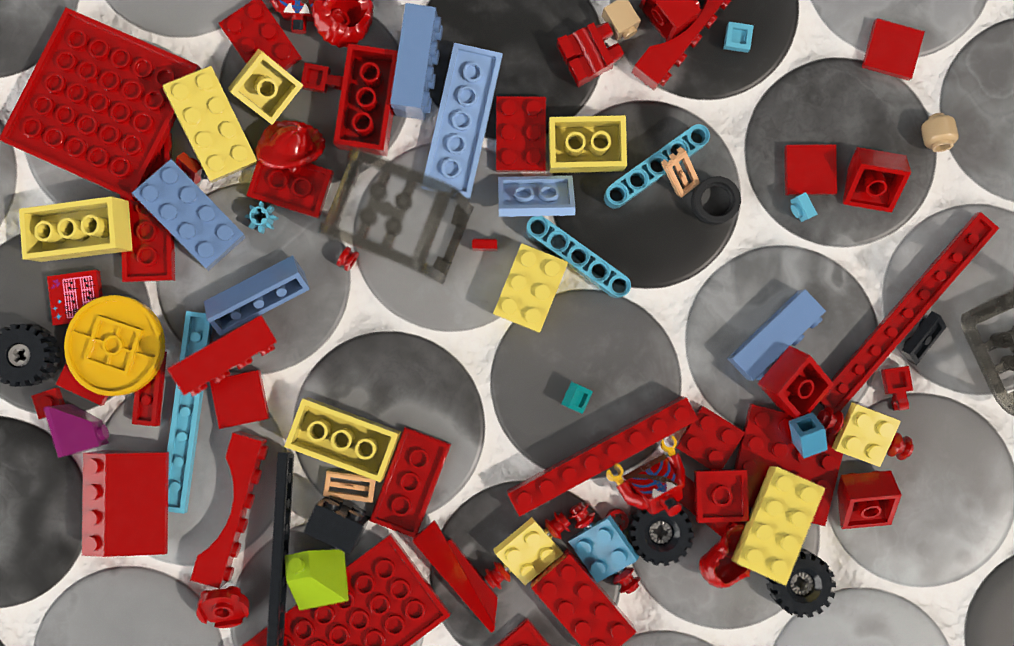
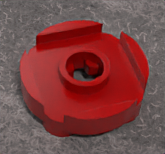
(213, 601)

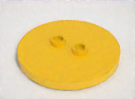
(114, 345)

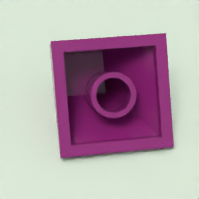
(75, 429)

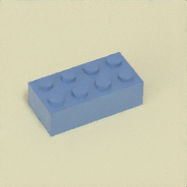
(415, 61)
(189, 214)

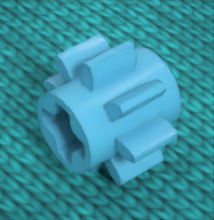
(265, 222)

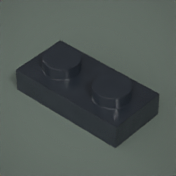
(925, 336)

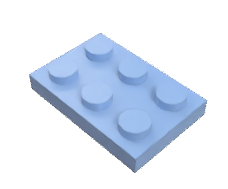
(536, 196)

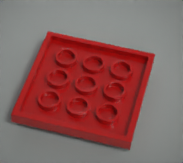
(770, 443)

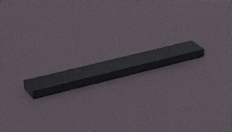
(280, 548)

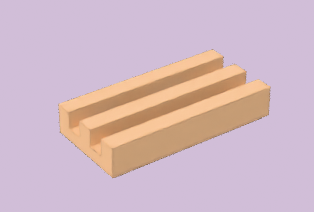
(674, 161)
(371, 489)

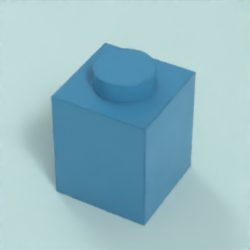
(808, 435)

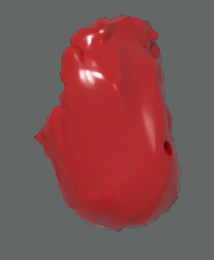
(717, 565)

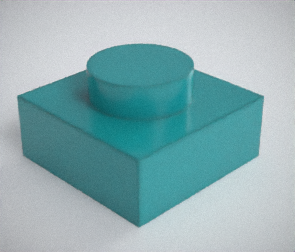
(577, 397)

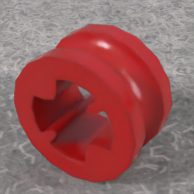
(347, 258)
(623, 516)

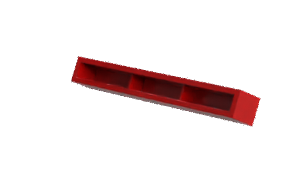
(602, 455)

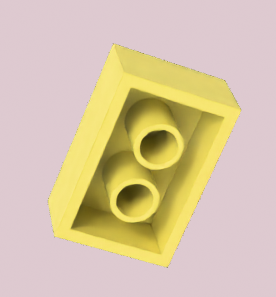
(587, 144)
(530, 288)

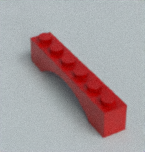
(659, 59)
(244, 460)

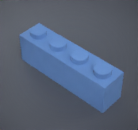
(256, 295)
(776, 335)

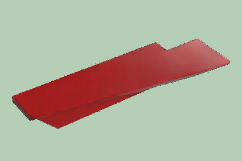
(459, 573)

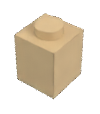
(621, 19)

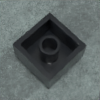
(337, 524)

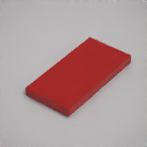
(410, 482)

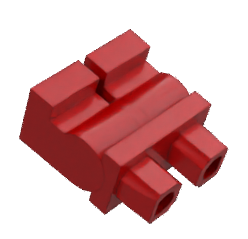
(588, 53)

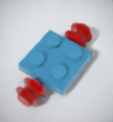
(604, 548)

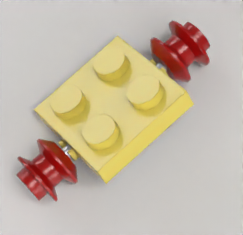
(866, 434)
(527, 551)

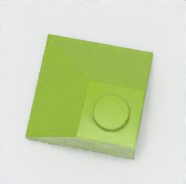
(317, 577)

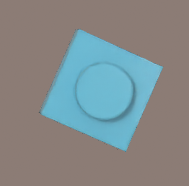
(738, 37)
(802, 207)

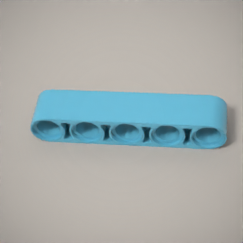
(644, 170)
(590, 259)

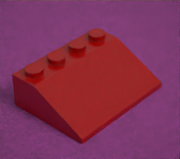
(125, 503)

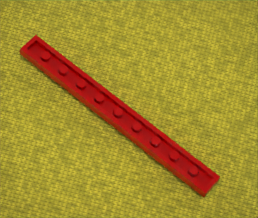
(909, 311)

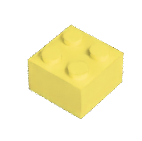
(265, 86)

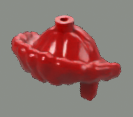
(342, 20)
(289, 145)

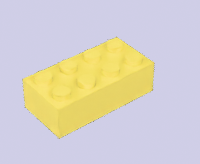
(210, 124)
(75, 229)
(342, 439)
(778, 524)

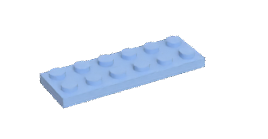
(463, 117)

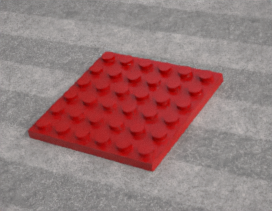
(97, 104)

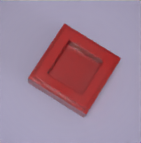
(484, 245)

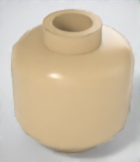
(939, 132)

